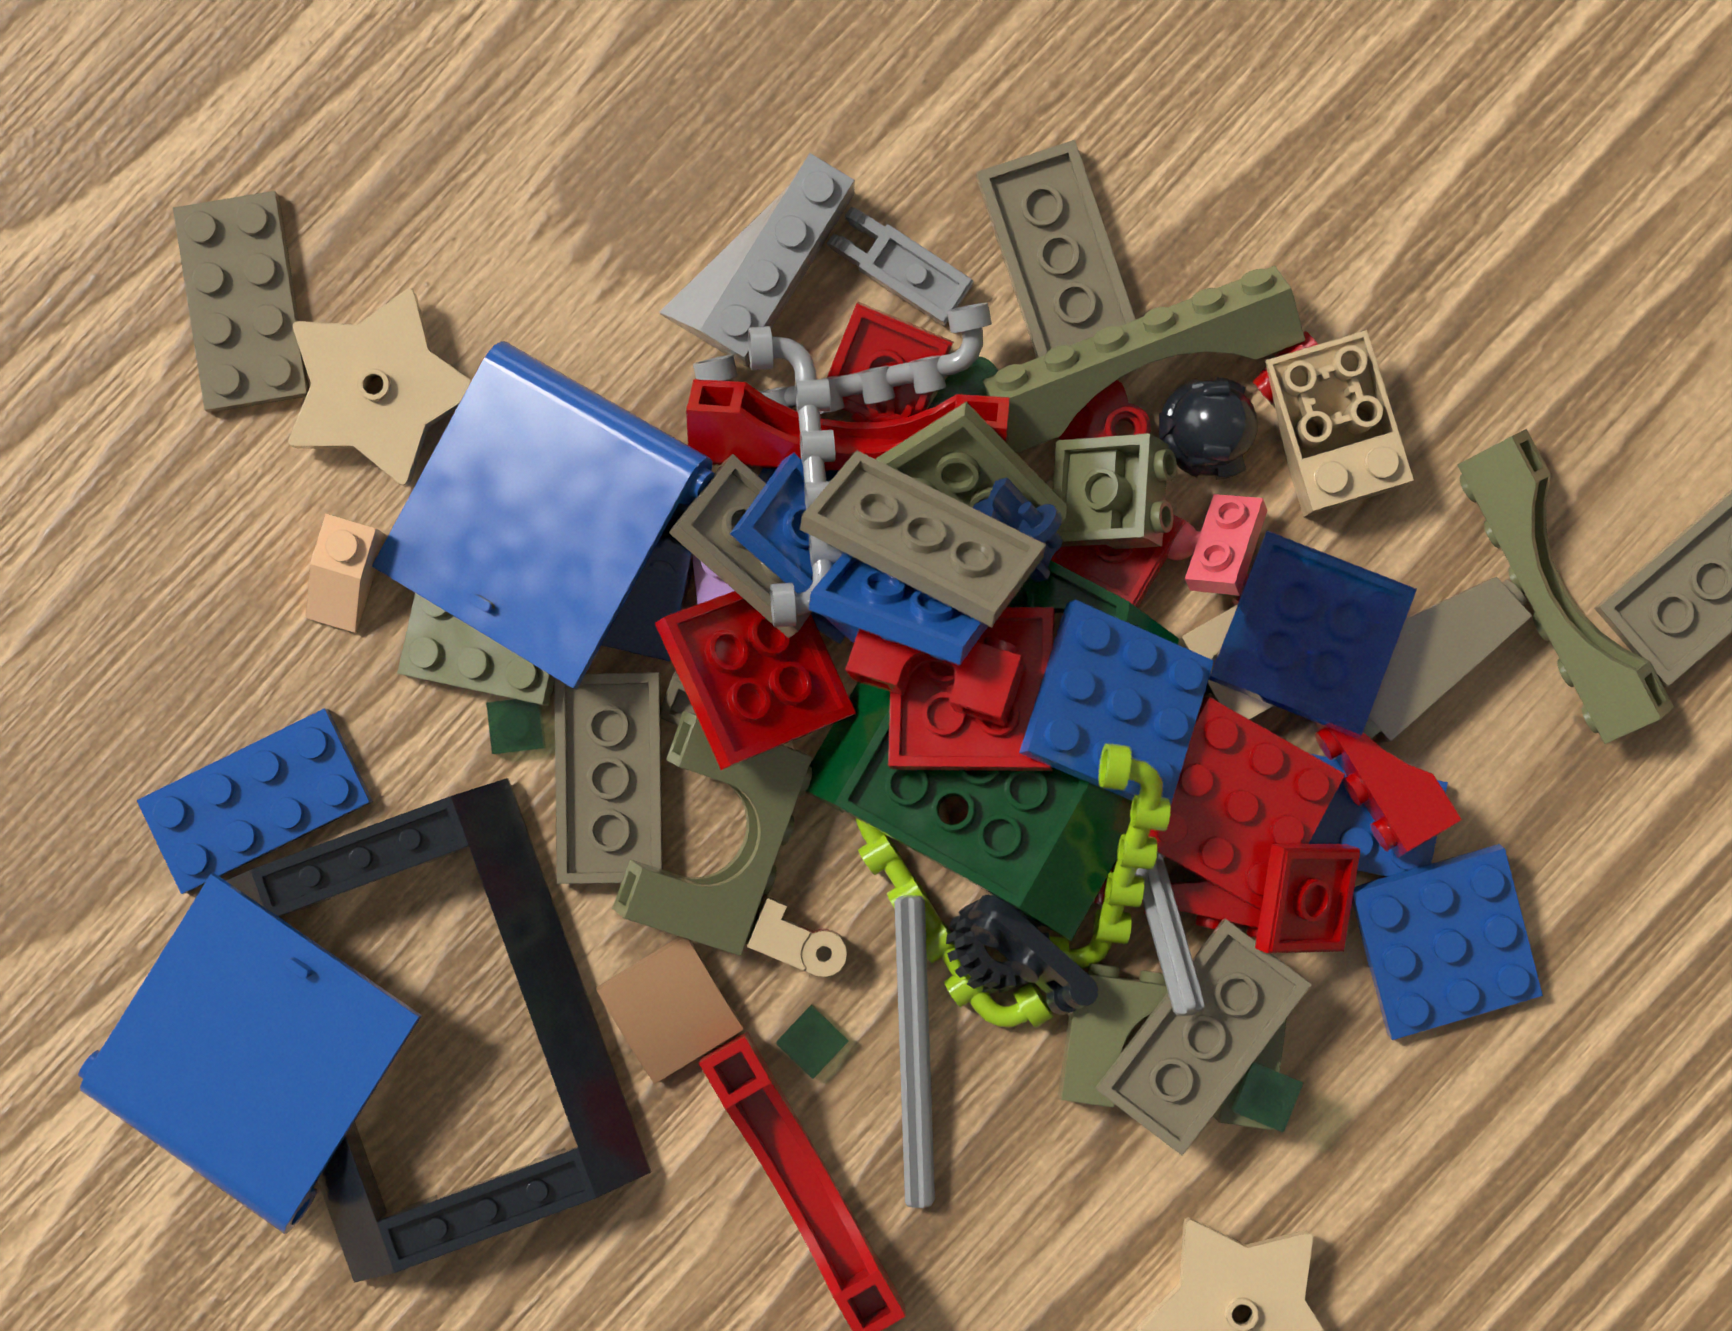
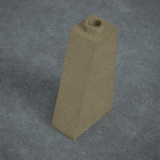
(1441, 648)

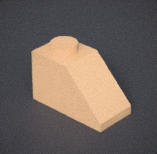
(342, 572)

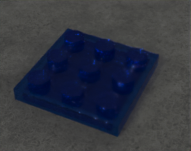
(1312, 634)

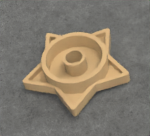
(383, 425)
(1225, 1273)

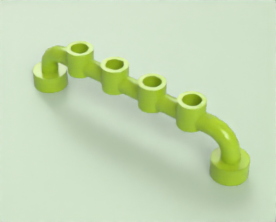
(1134, 852)
(882, 855)

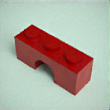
(983, 681)

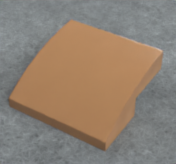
(669, 1008)

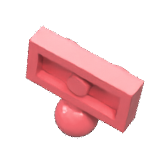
(1222, 546)

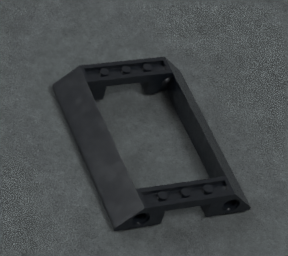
(558, 1004)

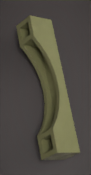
(1240, 318)
(1613, 683)

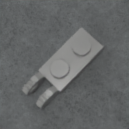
(904, 267)

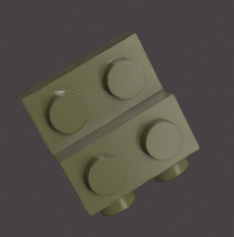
(1114, 490)

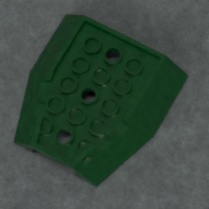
(1027, 834)

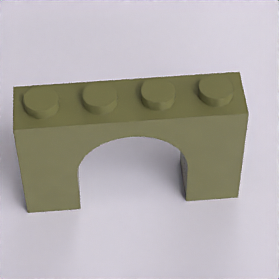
(722, 905)
(1099, 1032)

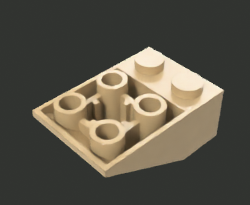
(1337, 424)

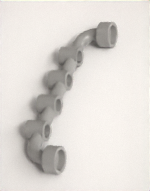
(878, 382)
(815, 448)

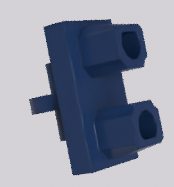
(1013, 509)

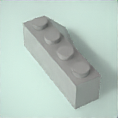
(764, 263)

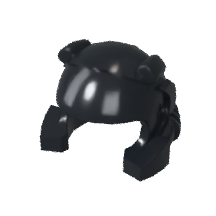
(1209, 427)

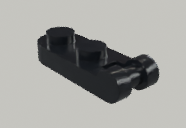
(1032, 955)

